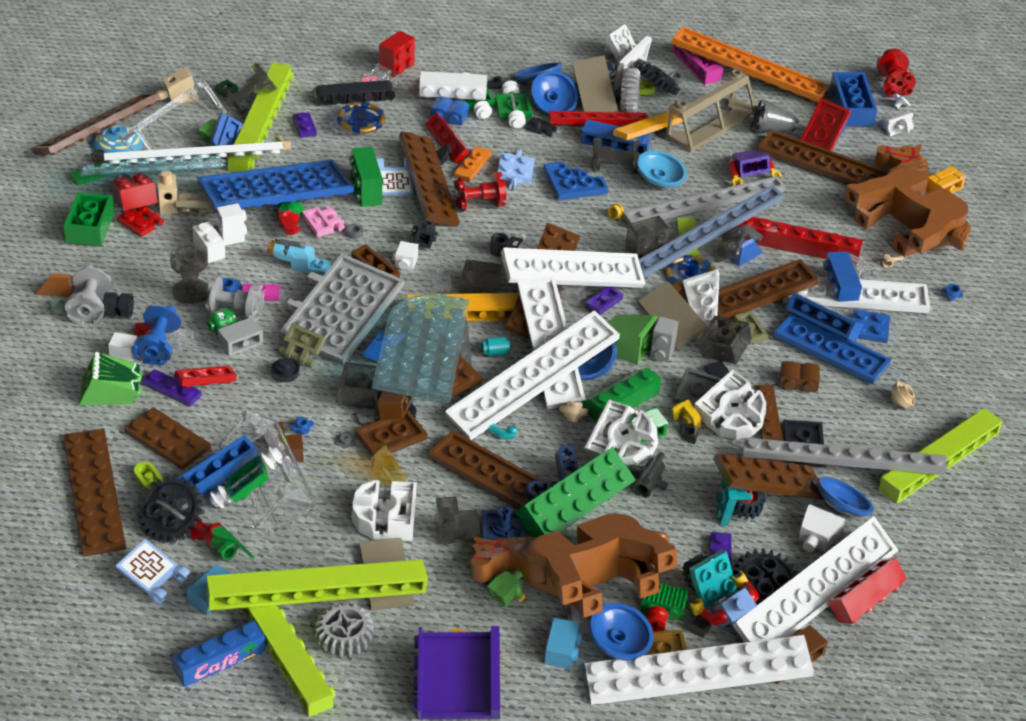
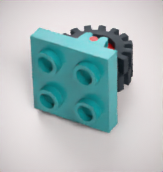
(738, 501)
(710, 576)

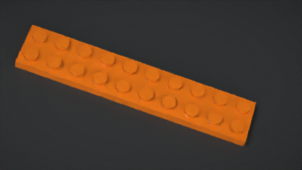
(750, 64)

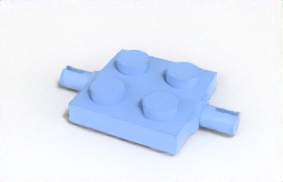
(516, 168)

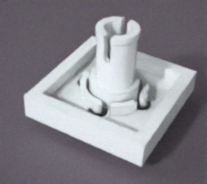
(619, 43)

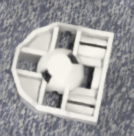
(614, 422)
(736, 423)
(367, 500)

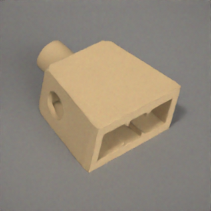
(177, 84)
(167, 185)

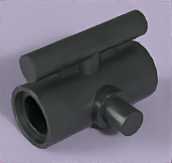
(649, 476)

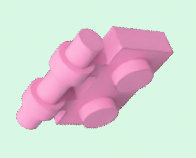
(323, 221)

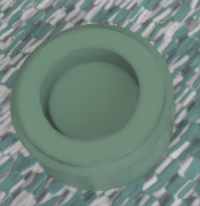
(57, 305)

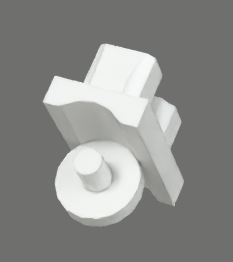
(898, 124)

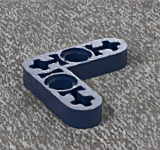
(571, 465)

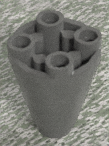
(770, 117)

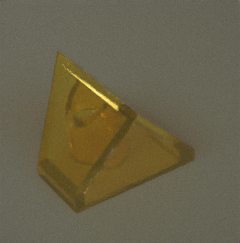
(386, 467)

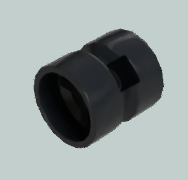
(118, 304)

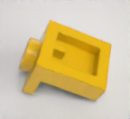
(688, 413)

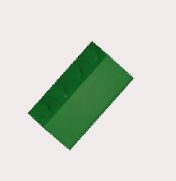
(629, 390)

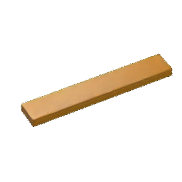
(645, 126)

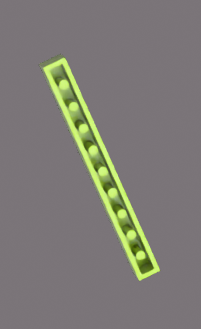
(261, 116)
(315, 584)

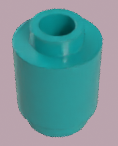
(495, 346)

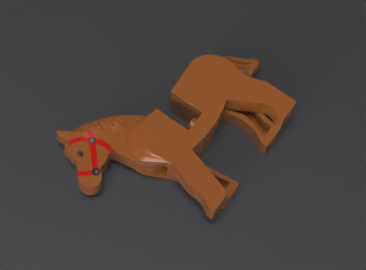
(934, 218)
(605, 549)

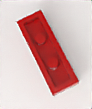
(205, 376)

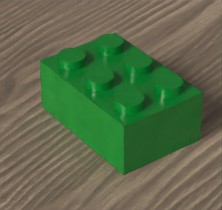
(366, 176)
(89, 219)

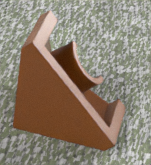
(57, 285)

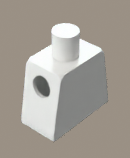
(820, 529)

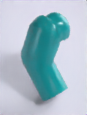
(508, 433)

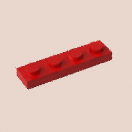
(446, 135)

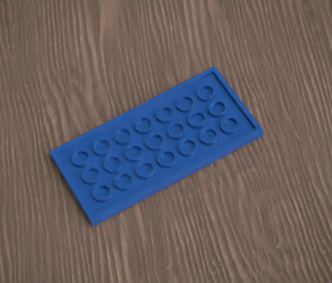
(276, 184)

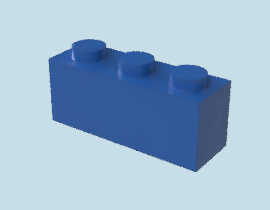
(842, 276)

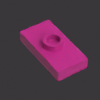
(271, 291)

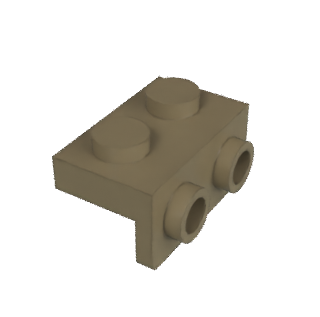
(194, 203)

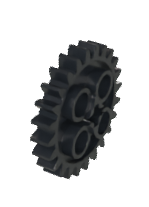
(657, 76)
(158, 525)
(766, 571)

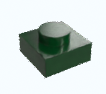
(233, 87)

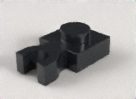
(540, 126)

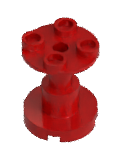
(894, 67)
(487, 190)

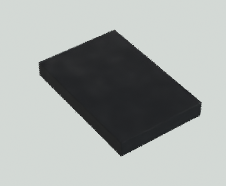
(803, 432)

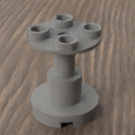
(247, 301)
(85, 304)

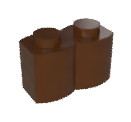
(799, 376)

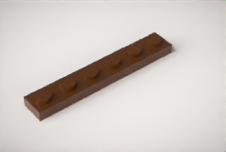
(771, 425)

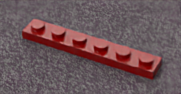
(577, 118)

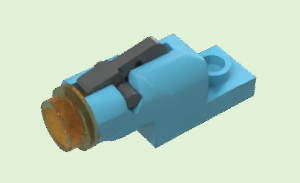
(300, 256)

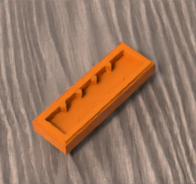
(473, 163)

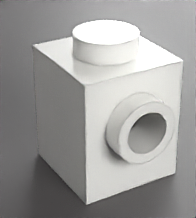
(406, 256)
(121, 346)

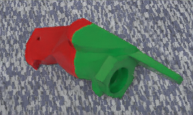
(289, 216)
(219, 539)

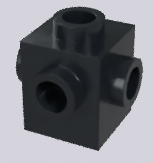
(424, 233)

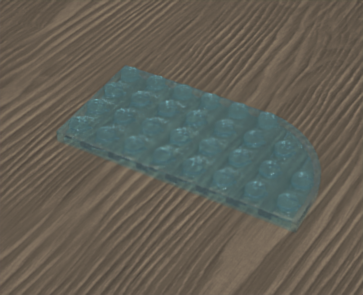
(178, 164)
(422, 347)

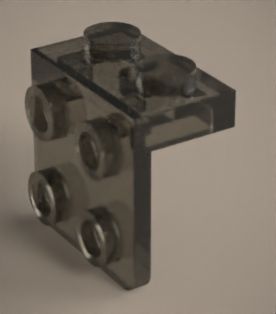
(733, 241)

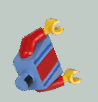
(731, 607)

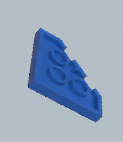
(573, 183)

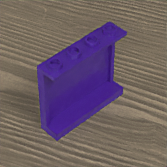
(457, 675)

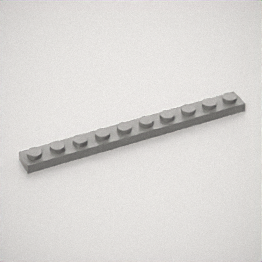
(702, 201)
(845, 456)

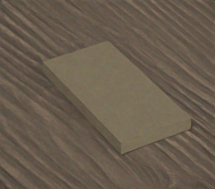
(594, 85)
(669, 304)
(385, 551)

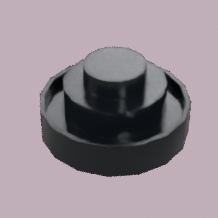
(285, 370)

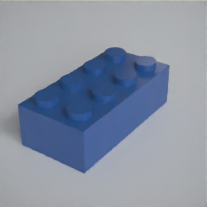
(854, 93)

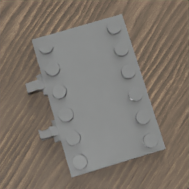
(344, 305)

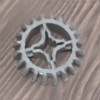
(630, 90)
(344, 630)

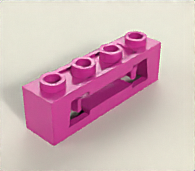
(711, 69)

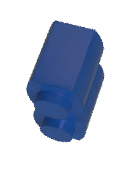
(451, 111)

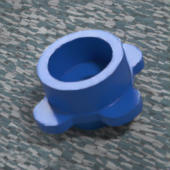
(952, 292)
(302, 425)

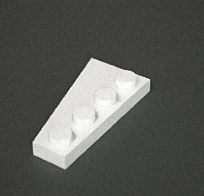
(703, 294)

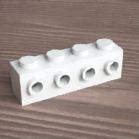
(453, 85)

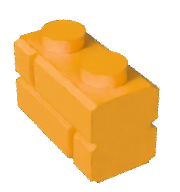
(948, 179)

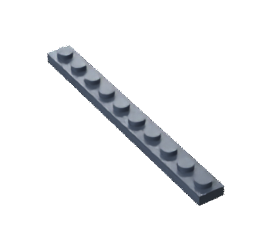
(709, 230)

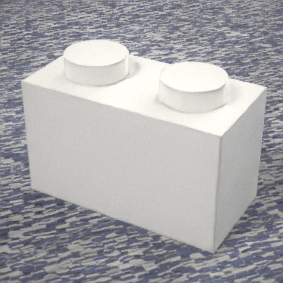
(231, 224)
(208, 239)

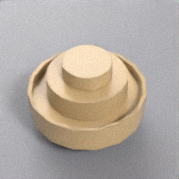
(902, 395)
(573, 411)

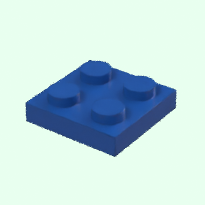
(875, 325)

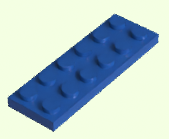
(832, 348)

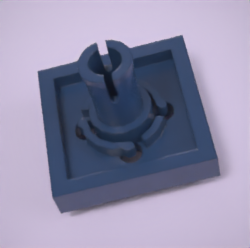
(501, 524)

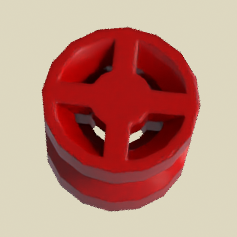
(657, 617)

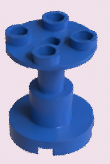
(153, 346)

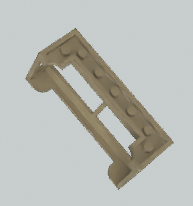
(737, 113)

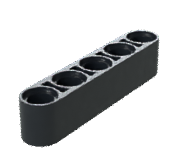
(353, 92)

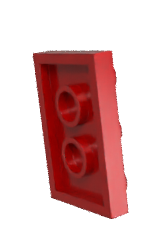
(825, 124)

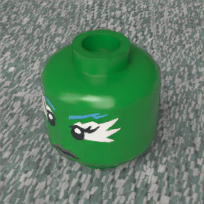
(220, 319)

